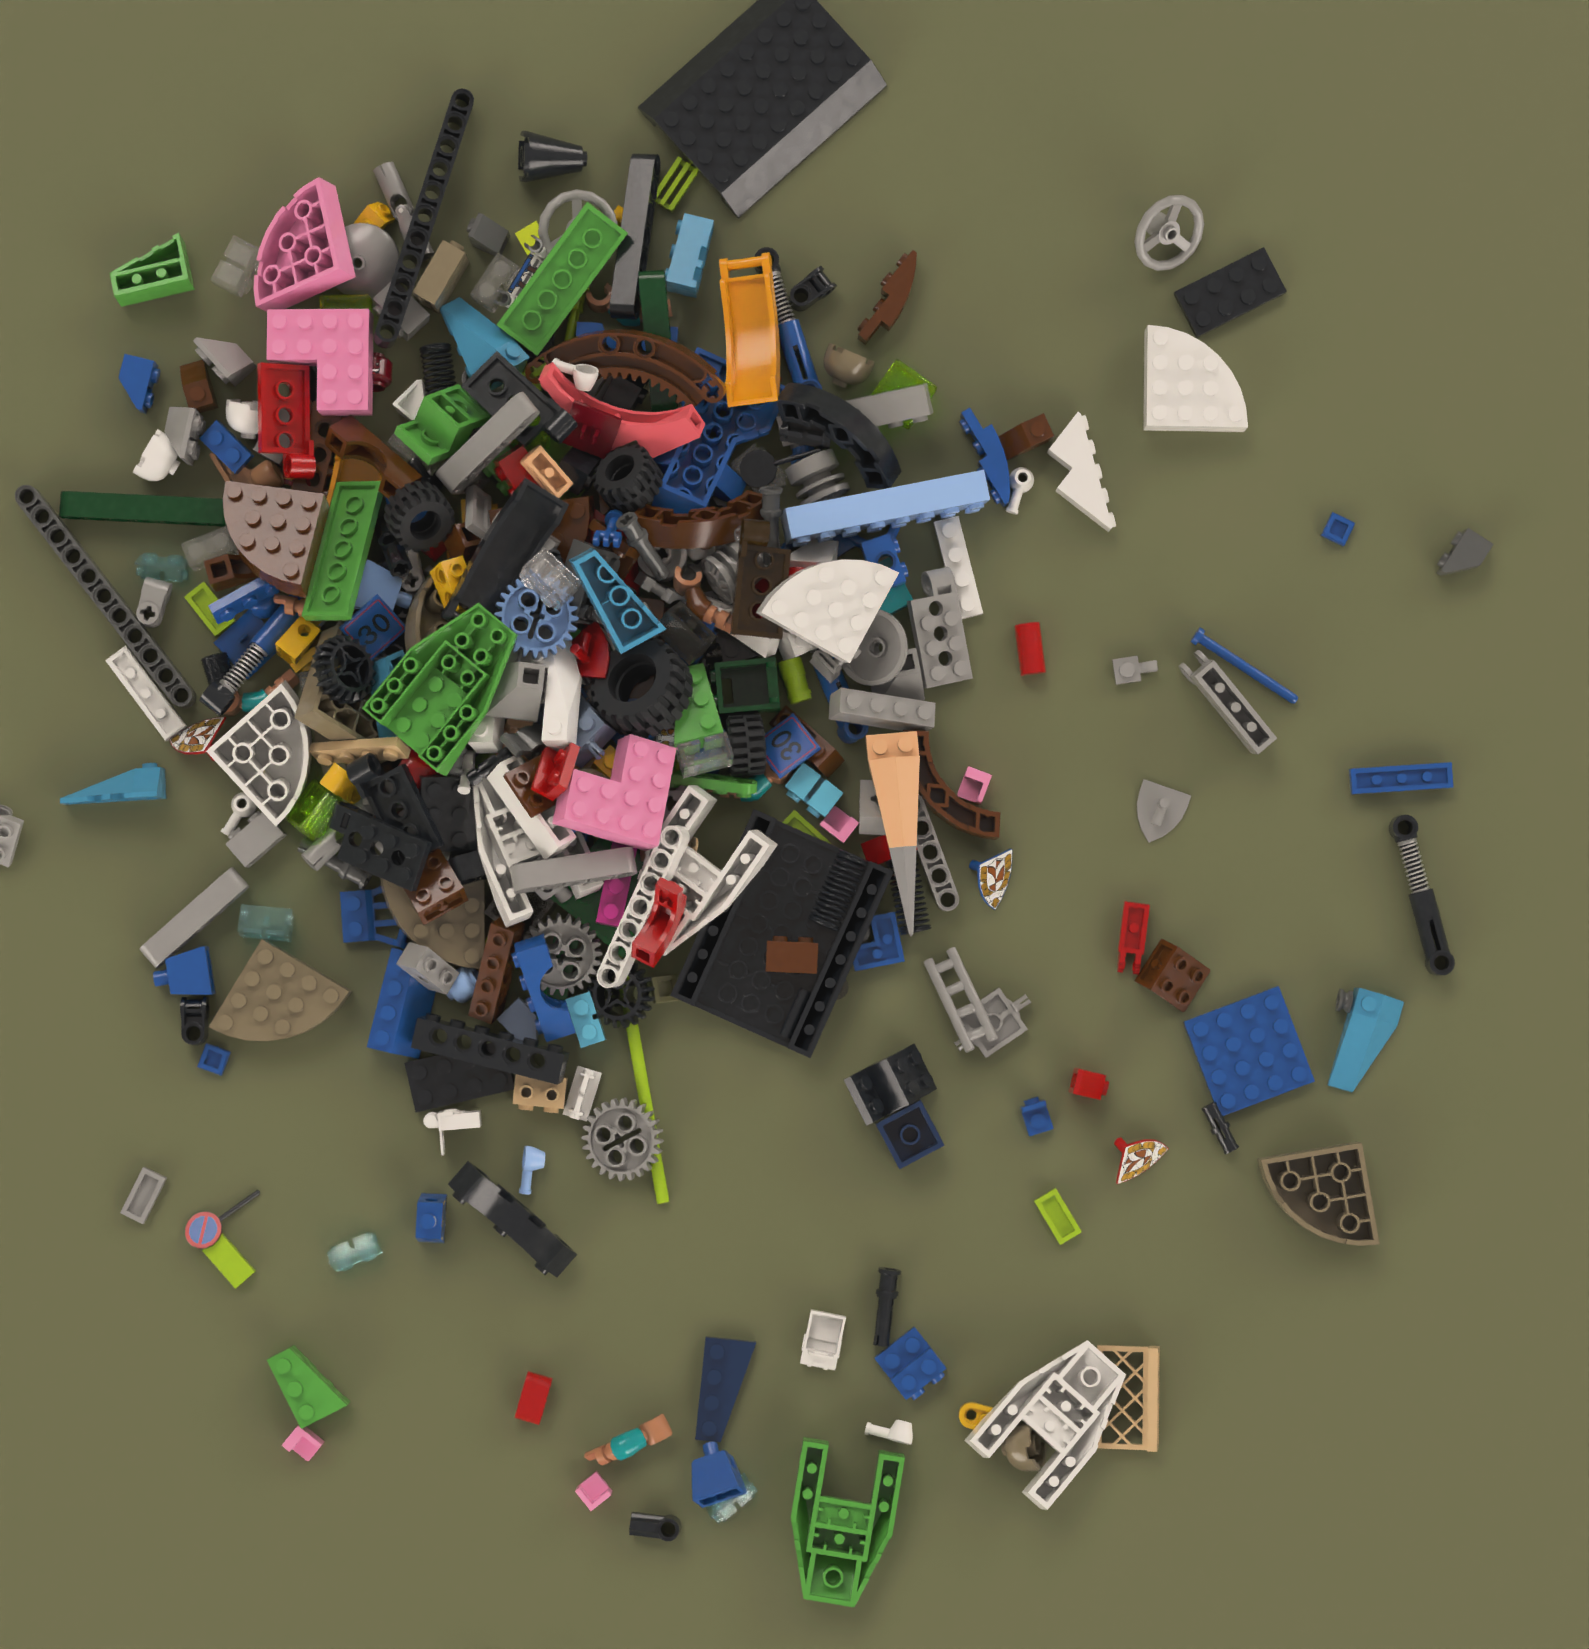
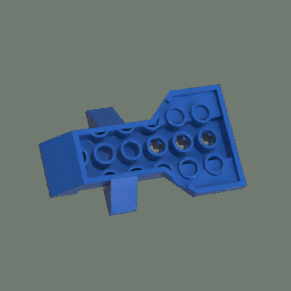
(700, 466)

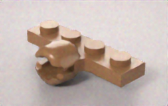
(263, 474)

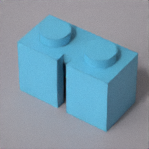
(813, 791)
(587, 1029)

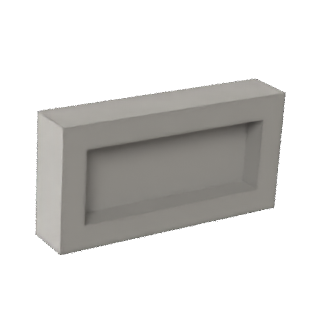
(477, 512)
(143, 1195)

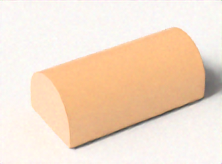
(546, 471)

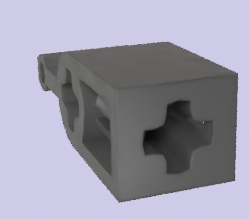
(525, 741)

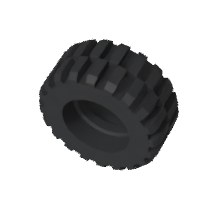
(659, 705)

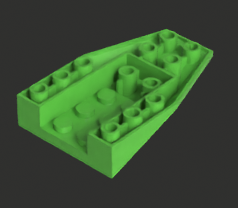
(445, 686)

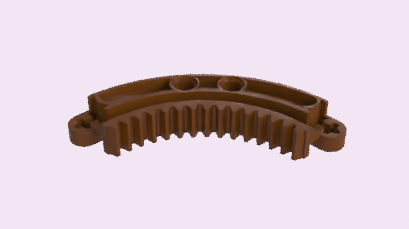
(666, 364)

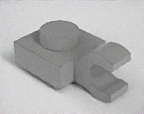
(1129, 669)

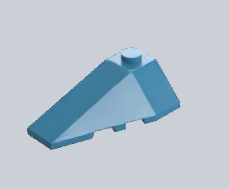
(480, 338)
(133, 785)
(1363, 1036)

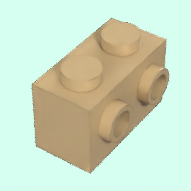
(534, 1092)

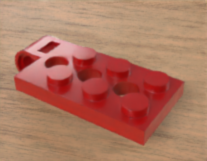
(299, 455)

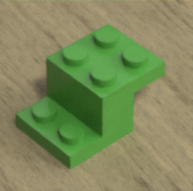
(442, 424)

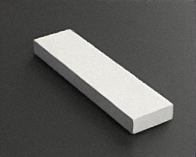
(146, 693)

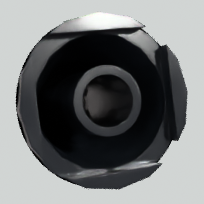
(548, 157)

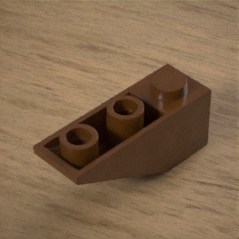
(827, 758)

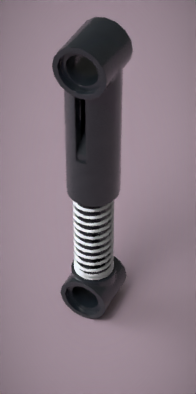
(1422, 898)

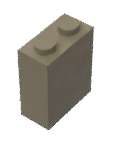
(441, 276)

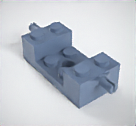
(592, 732)

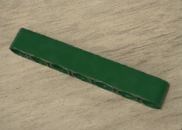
(656, 321)
(142, 508)

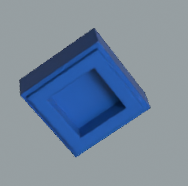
(1337, 529)
(214, 1059)

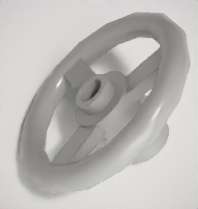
(576, 197)
(1166, 230)

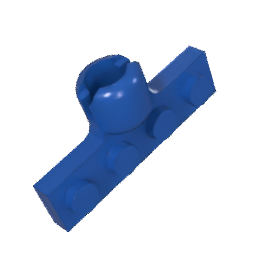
(254, 596)

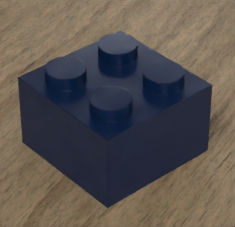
(909, 1134)

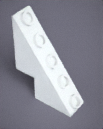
(1082, 483)

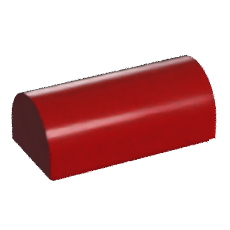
(1030, 648)

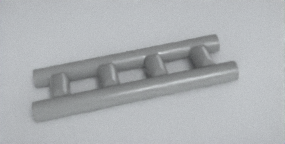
(957, 1014)

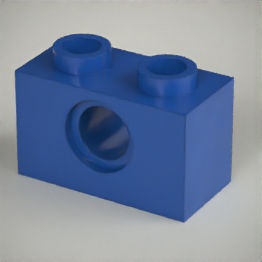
(885, 546)

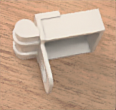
(452, 1119)
(822, 1340)

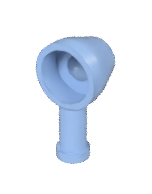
(531, 1160)

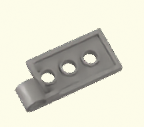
(940, 588)

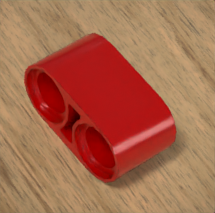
(533, 1398)

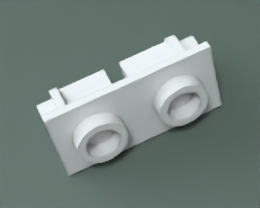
(582, 1093)

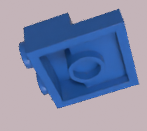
(911, 1364)

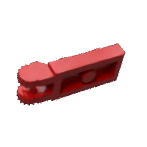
(1132, 934)

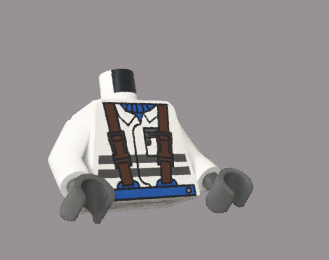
(527, 270)

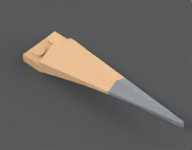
(895, 777)

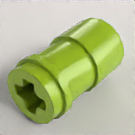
(795, 681)

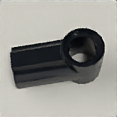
(651, 1525)

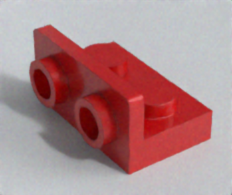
(555, 771)

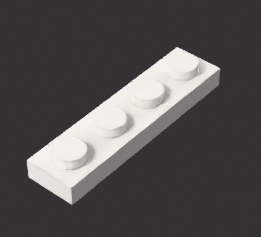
(957, 559)

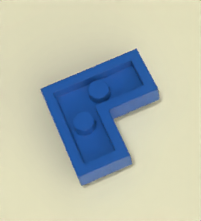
(887, 944)

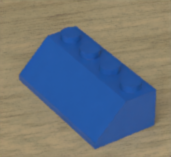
(397, 1010)

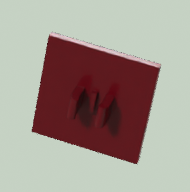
(595, 430)

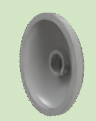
(378, 258)
(874, 666)

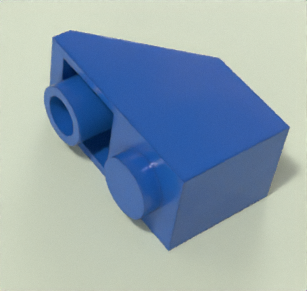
(138, 380)

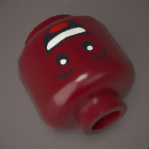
(381, 372)

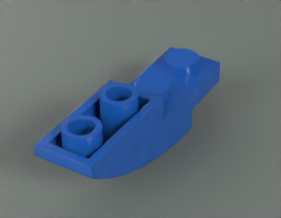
(994, 461)

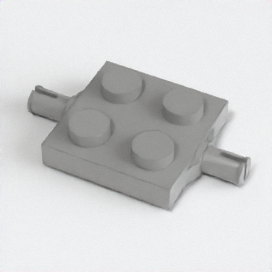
(1004, 1019)

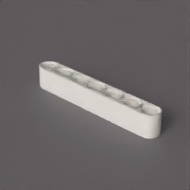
(633, 914)

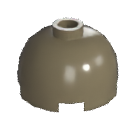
(846, 366)
(1024, 1448)

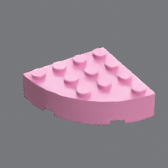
(303, 249)

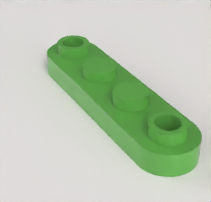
(718, 783)

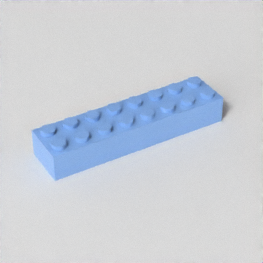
(885, 507)

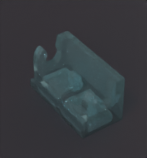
(265, 923)

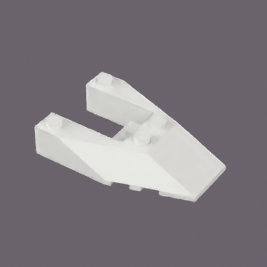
(559, 694)
(506, 844)
(706, 886)
(1066, 1407)

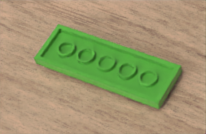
(562, 278)
(343, 551)

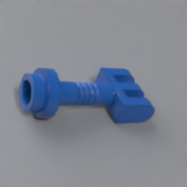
(610, 534)

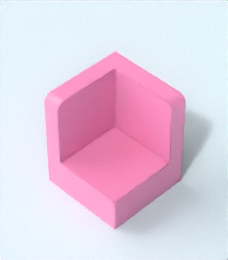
(974, 785)
(839, 824)
(303, 1442)
(593, 1491)

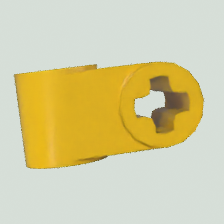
(339, 784)

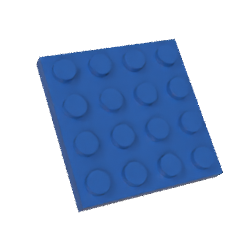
(1249, 1051)

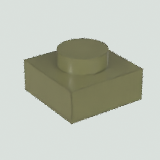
(663, 988)

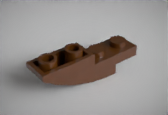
(896, 290)

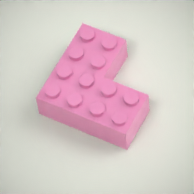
(335, 343)
(627, 805)

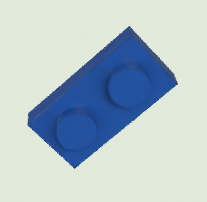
(226, 447)

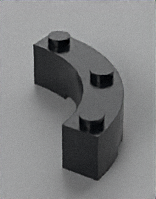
(845, 427)
(581, 465)
(512, 1219)

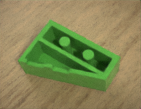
(154, 275)
(701, 716)

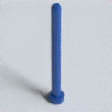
(1242, 665)

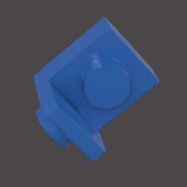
(1036, 1116)

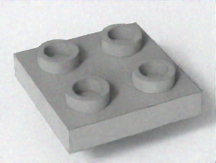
(9, 835)

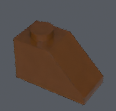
(198, 386)
(1026, 436)

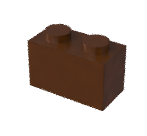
(792, 956)

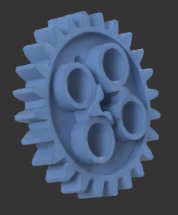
(558, 624)

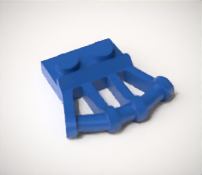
(360, 920)

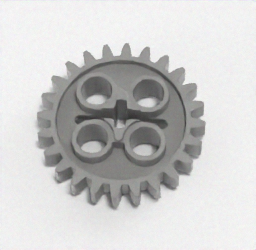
(566, 932)
(632, 1159)

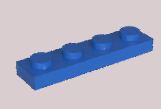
(1401, 778)

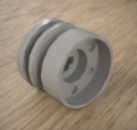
(816, 477)
(721, 571)

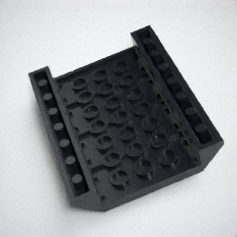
(764, 97)
(729, 954)

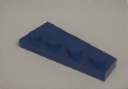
(721, 1379)

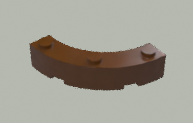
(701, 526)
(947, 804)

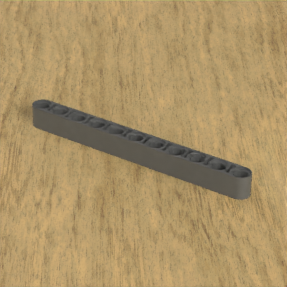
(97, 587)

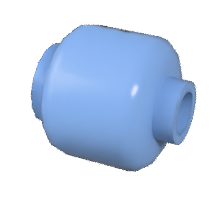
(464, 985)

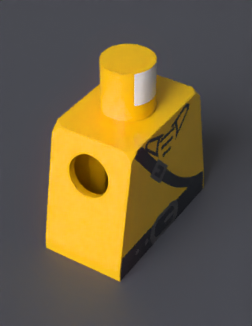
(293, 645)

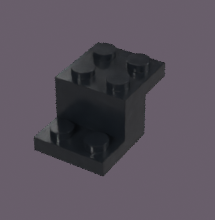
(890, 1084)

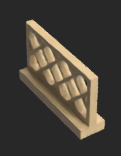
(1150, 1403)

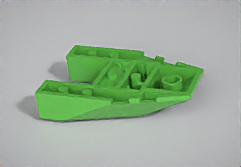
(839, 1537)

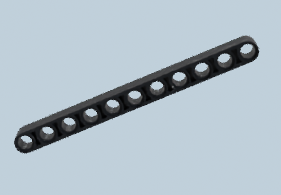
(424, 206)

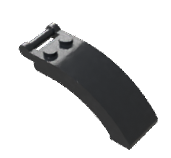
(507, 546)

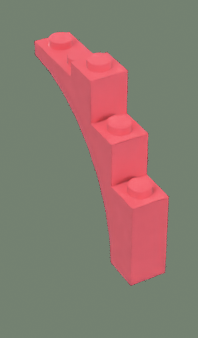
(653, 430)

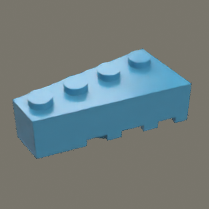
(617, 606)

